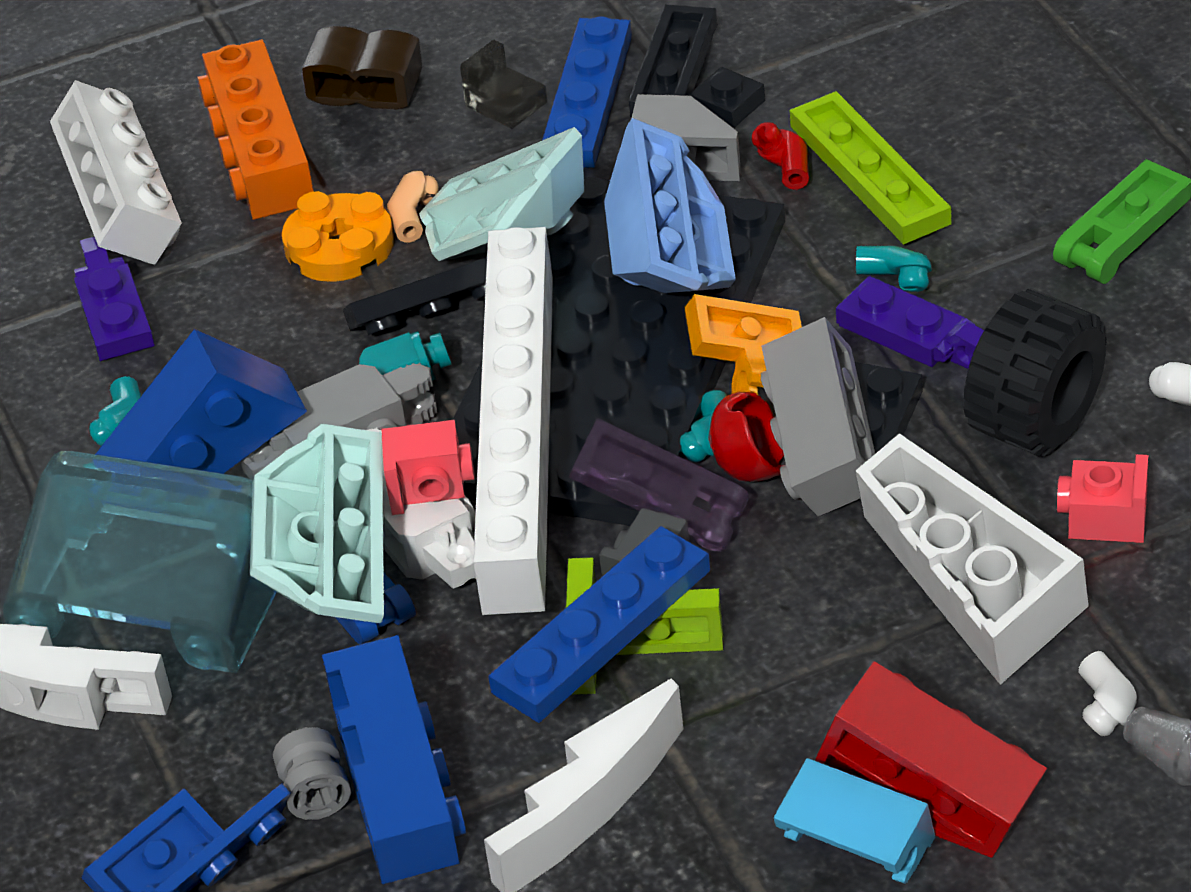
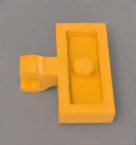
(736, 333)

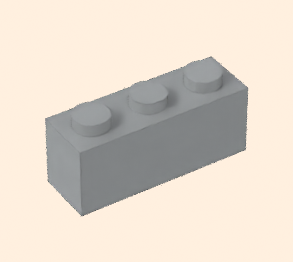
(818, 415)

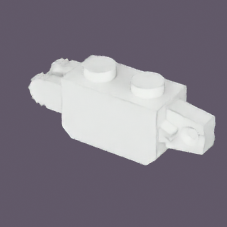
(431, 538)

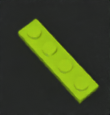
(870, 167)

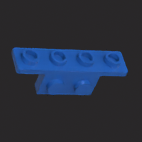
(183, 846)

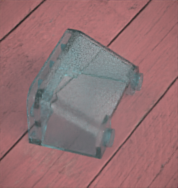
(142, 551)

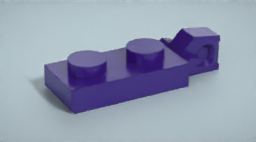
(111, 303)
(908, 324)

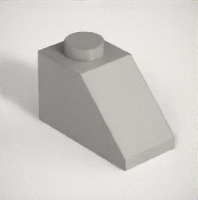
(708, 137)

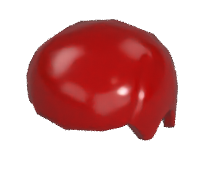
(744, 439)

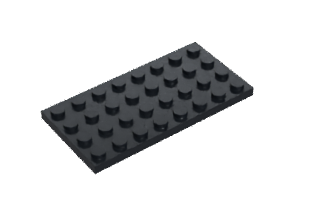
(623, 348)

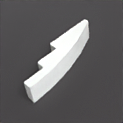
(600, 775)

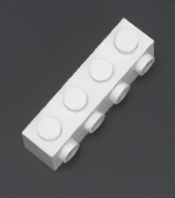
(115, 173)

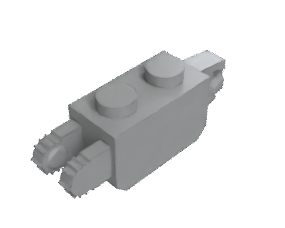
(354, 400)

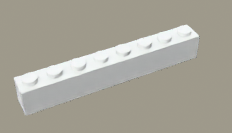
(514, 424)

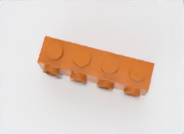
(257, 129)

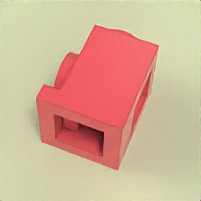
(425, 464)
(1105, 500)

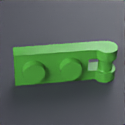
(1122, 220)

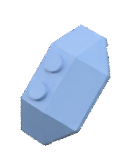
(665, 216)

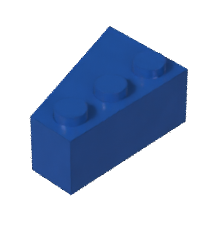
(391, 760)

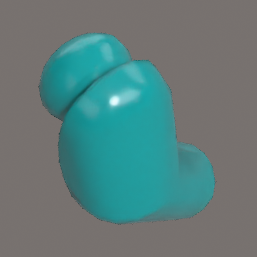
(895, 260)
(124, 396)
(695, 442)

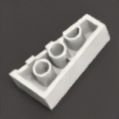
(974, 557)

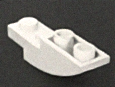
(76, 683)

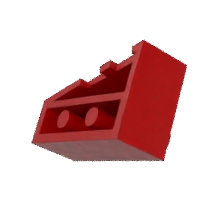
(934, 755)

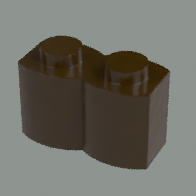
(362, 67)

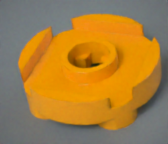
(357, 218)

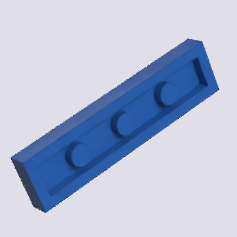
(590, 82)
(599, 624)

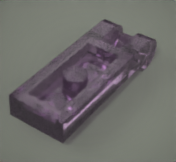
(659, 481)

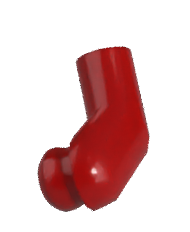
(784, 150)

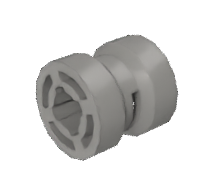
(311, 771)

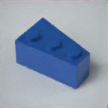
(206, 409)

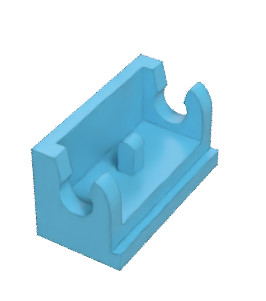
(857, 818)

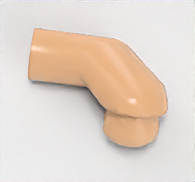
(402, 206)

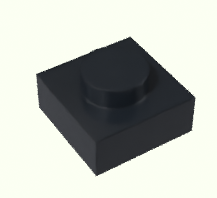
(730, 95)

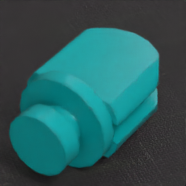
(404, 351)

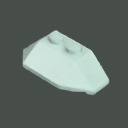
(517, 190)
(323, 524)

